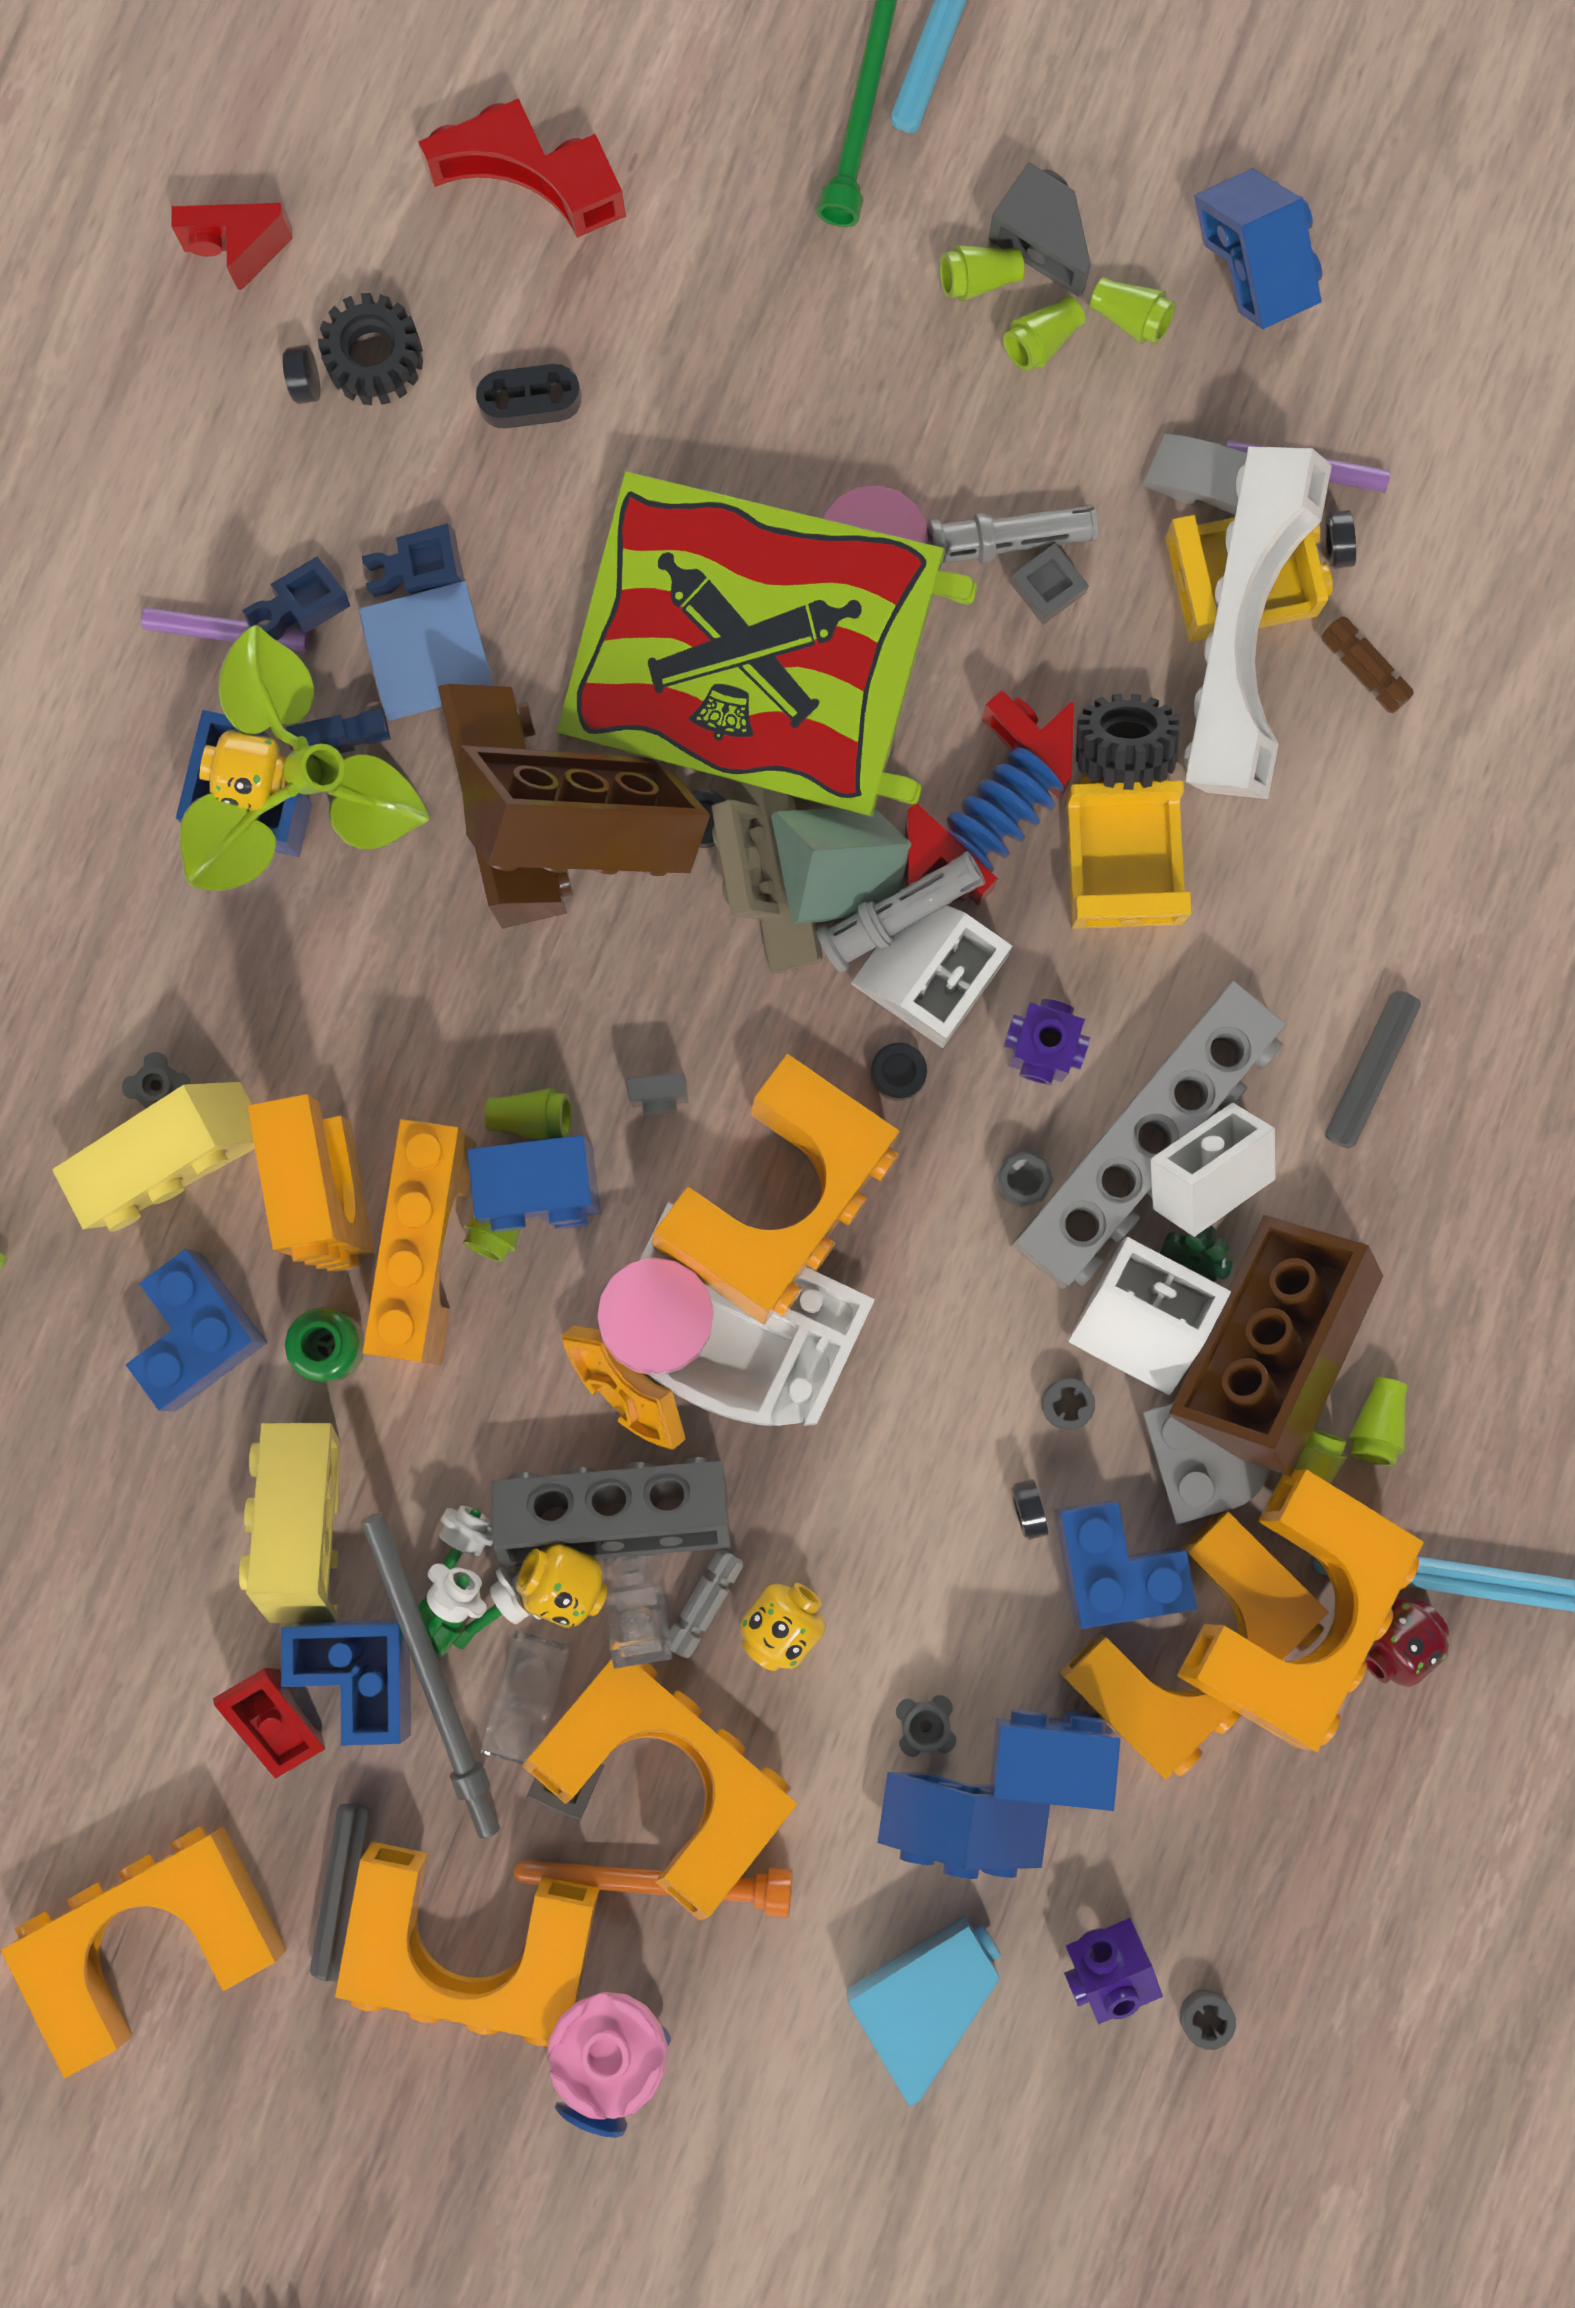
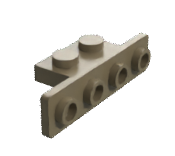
(754, 875)

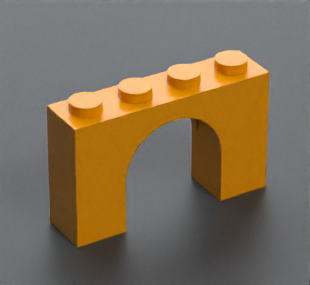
(311, 1183)
(761, 1266)
(405, 1299)
(1367, 1568)
(1172, 1724)
(740, 1801)
(60, 1957)
(392, 1970)

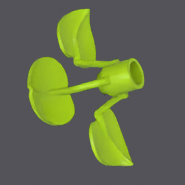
(271, 687)

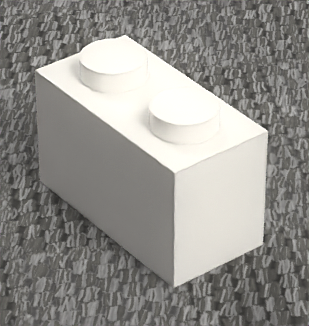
(1213, 1169)

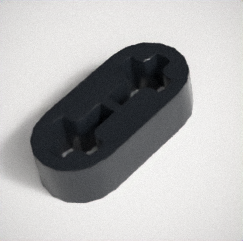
(528, 396)

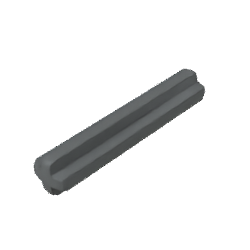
(1373, 1069)
(345, 1854)

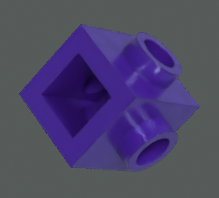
(1034, 1059)
(1112, 1972)

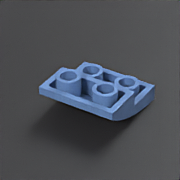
(423, 645)

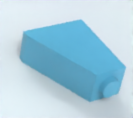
(926, 2002)

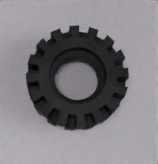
(366, 319)
(1127, 741)

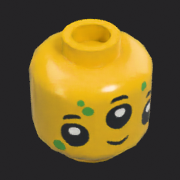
(243, 769)
(561, 1584)
(782, 1626)

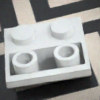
(934, 971)
(1148, 1316)

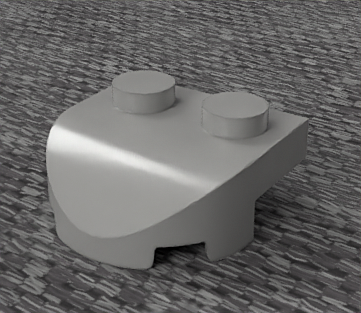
(1197, 1472)

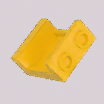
(1200, 560)
(1126, 855)

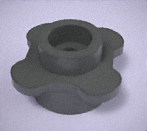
(154, 1069)
(937, 1738)

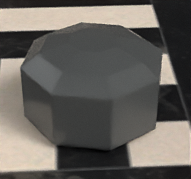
(1024, 1178)

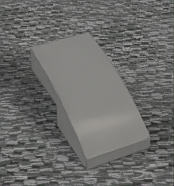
(1196, 470)

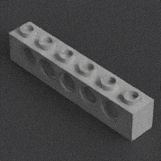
(1231, 1018)

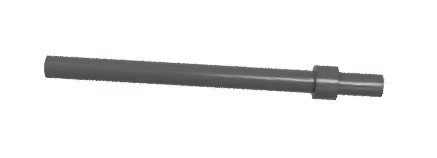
(468, 1775)

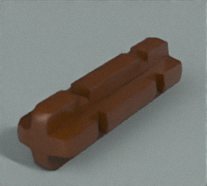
(1367, 664)

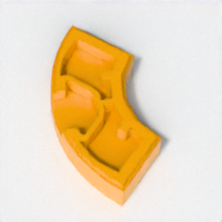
(643, 1405)

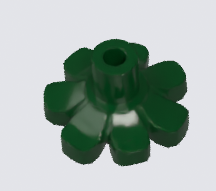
(1199, 1253)

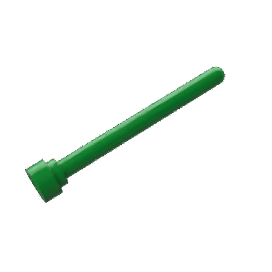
(841, 199)

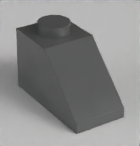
(1046, 225)

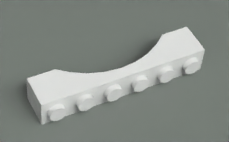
(1276, 509)

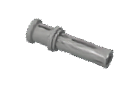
(986, 536)
(877, 923)

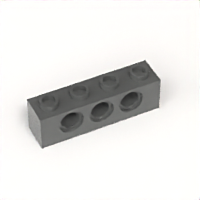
(636, 1530)

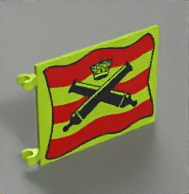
(754, 643)

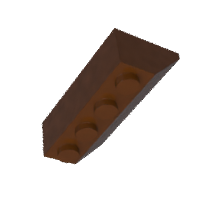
(495, 719)
(578, 811)
(1278, 1343)

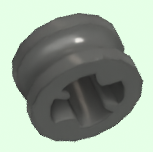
(1082, 1414)
(1220, 2036)

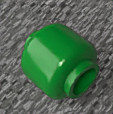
(305, 1345)

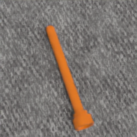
(767, 1891)

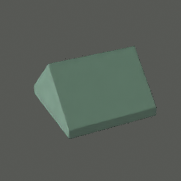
(837, 861)

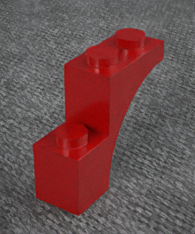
(505, 148)

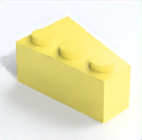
(157, 1154)
(292, 1522)

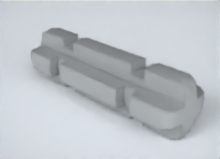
(704, 1602)

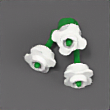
(456, 1590)

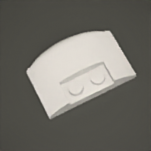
(774, 1369)

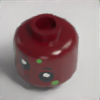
(1410, 1646)

